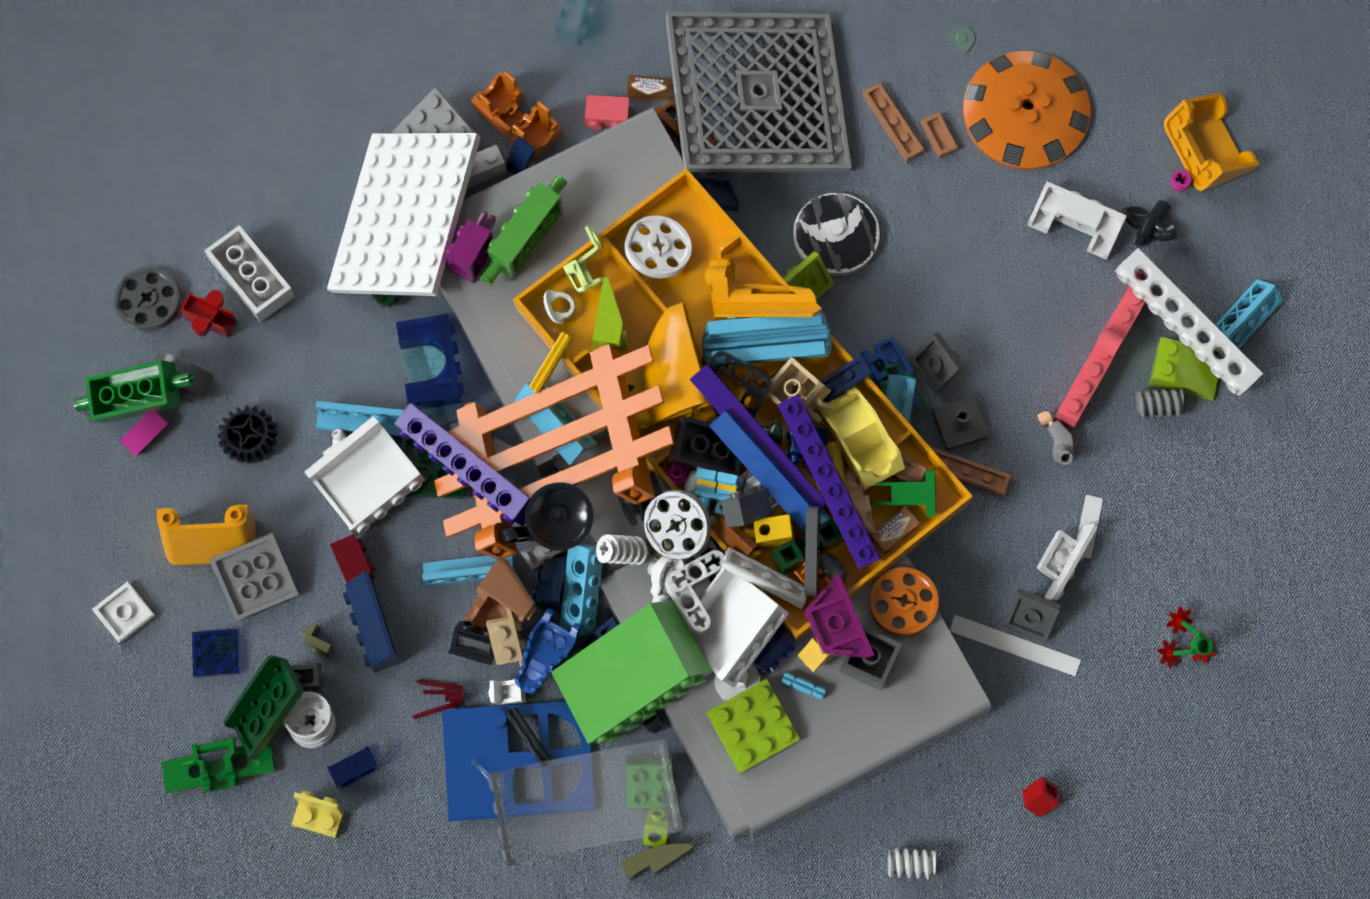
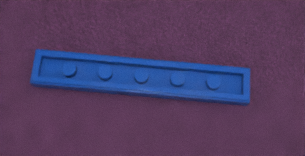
(761, 467)

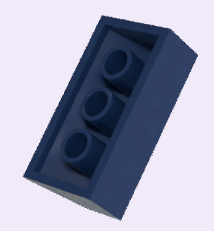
(371, 623)

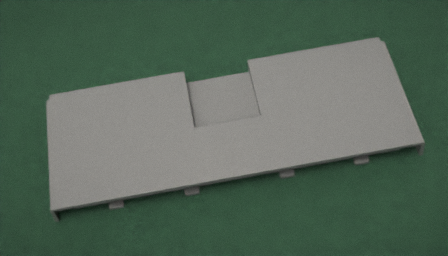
(854, 725)

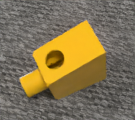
(780, 531)

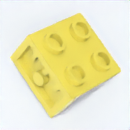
(317, 814)

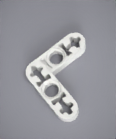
(686, 589)

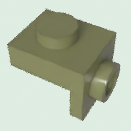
(317, 646)

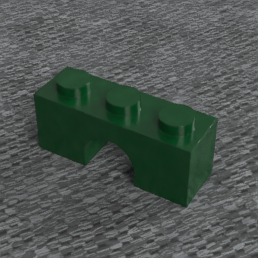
(792, 553)

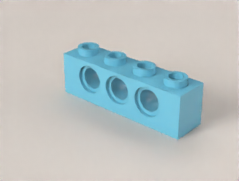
(581, 587)

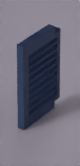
(721, 192)

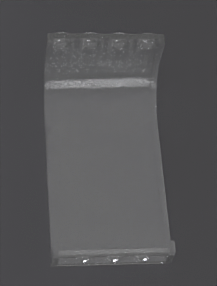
(585, 801)

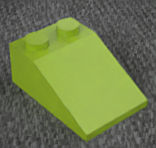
(608, 321)
(1179, 368)

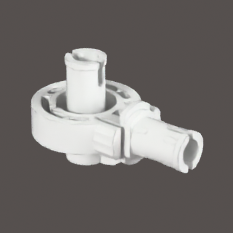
(659, 572)

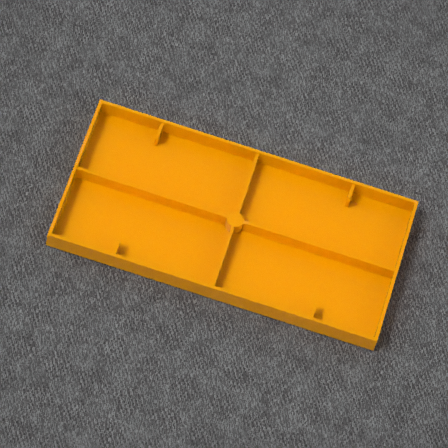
(641, 305)

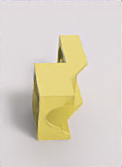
(862, 438)

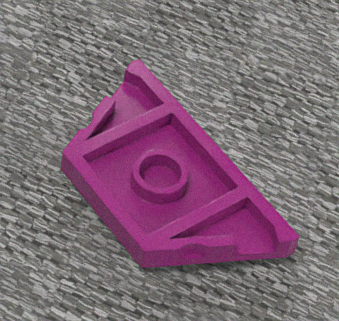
(836, 623)

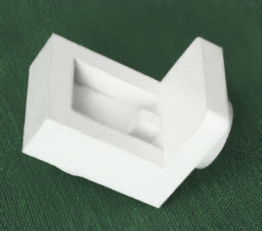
(505, 693)

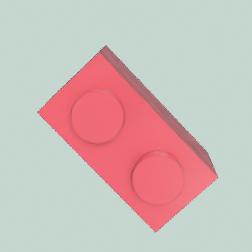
(605, 111)

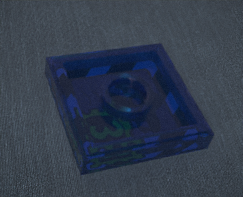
(215, 653)

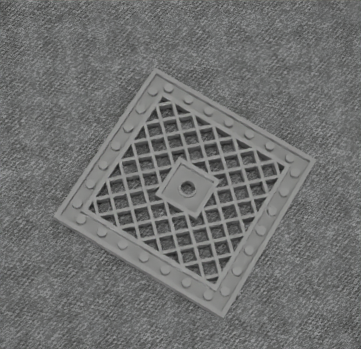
(810, 28)

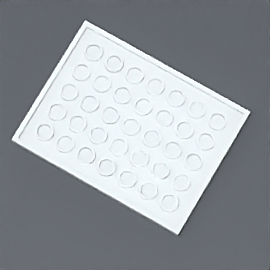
(404, 214)

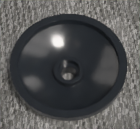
(570, 527)

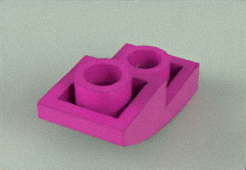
(144, 432)

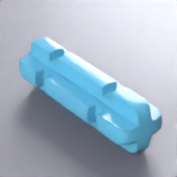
(804, 685)

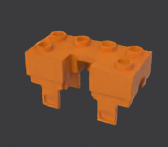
(500, 109)

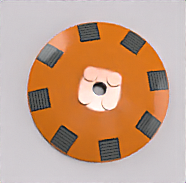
(1023, 136)

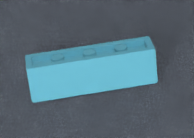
(553, 418)

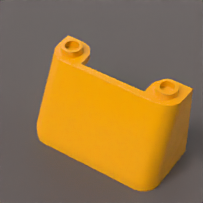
(1205, 143)
(199, 542)

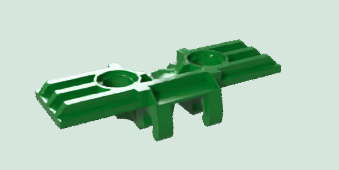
(214, 774)

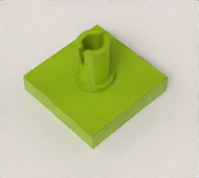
(810, 274)

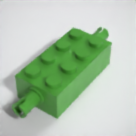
(525, 230)

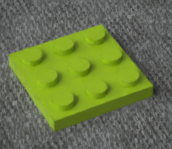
(752, 726)

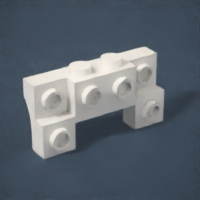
(1080, 214)

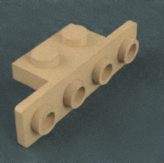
(506, 639)

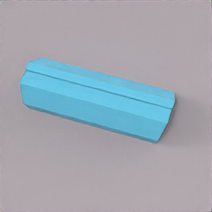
(767, 338)

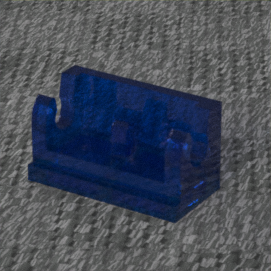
(353, 768)

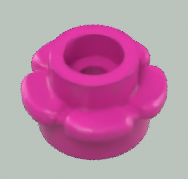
(677, 479)

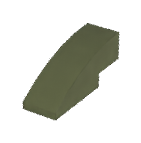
(655, 859)

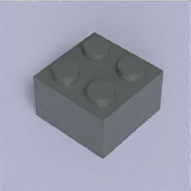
(873, 670)

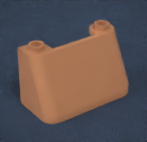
(500, 590)

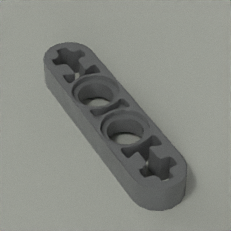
(812, 551)

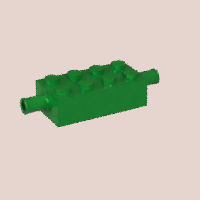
(133, 391)

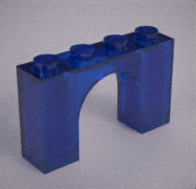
(437, 333)

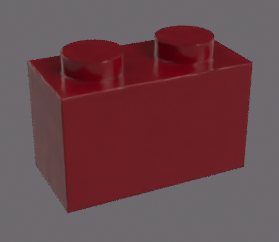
(351, 557)

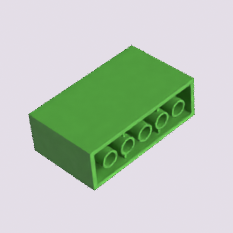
(631, 672)

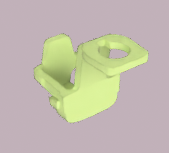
(579, 268)

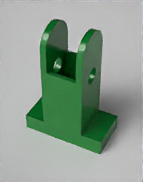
(913, 493)

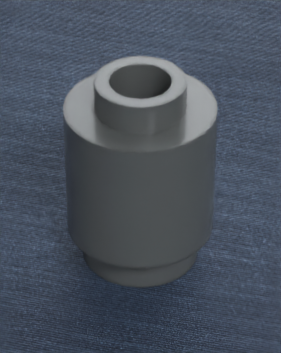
(831, 567)

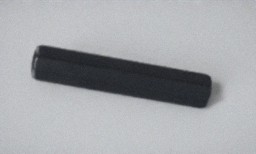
(528, 735)

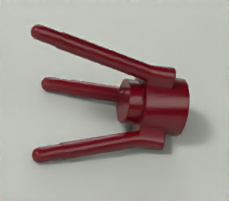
(452, 692)

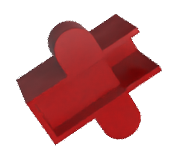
(208, 314)

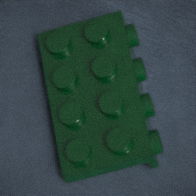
(264, 704)

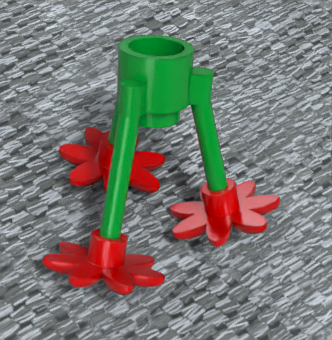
(1199, 646)

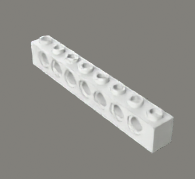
(1200, 324)

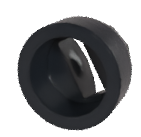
(653, 724)

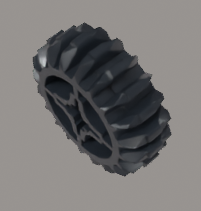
(231, 428)

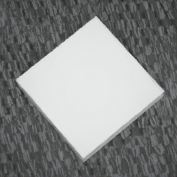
(124, 612)

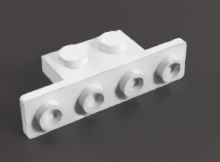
(1063, 557)

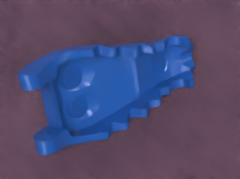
(545, 650)

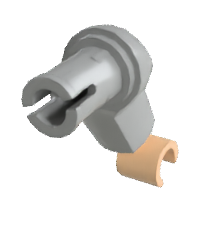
(1063, 442)

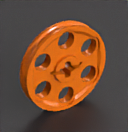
(895, 609)

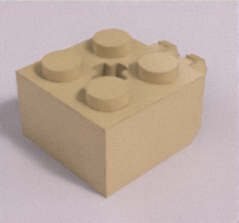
(794, 377)

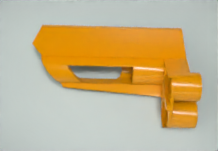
(755, 300)

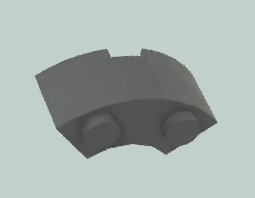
(202, 377)

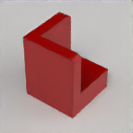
(1041, 797)

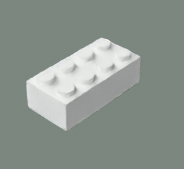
(249, 273)

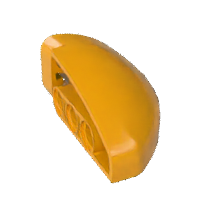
(674, 364)

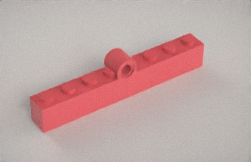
(1100, 358)

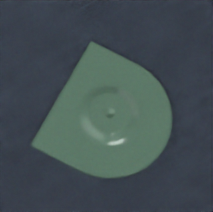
(962, 38)

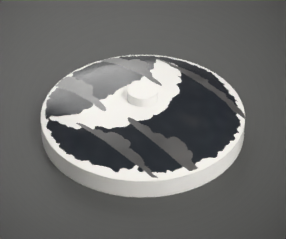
(839, 231)

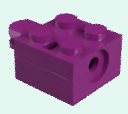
(470, 249)

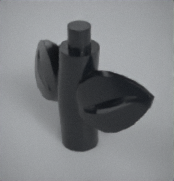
(1151, 223)

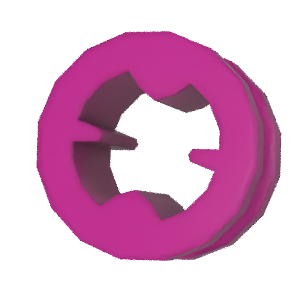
(1184, 175)

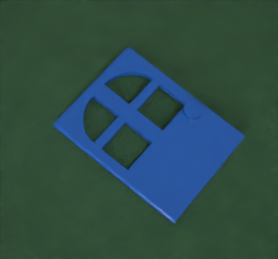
(484, 735)

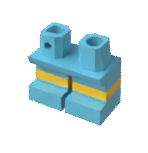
(716, 487)

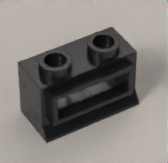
(472, 643)

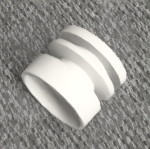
(314, 708)

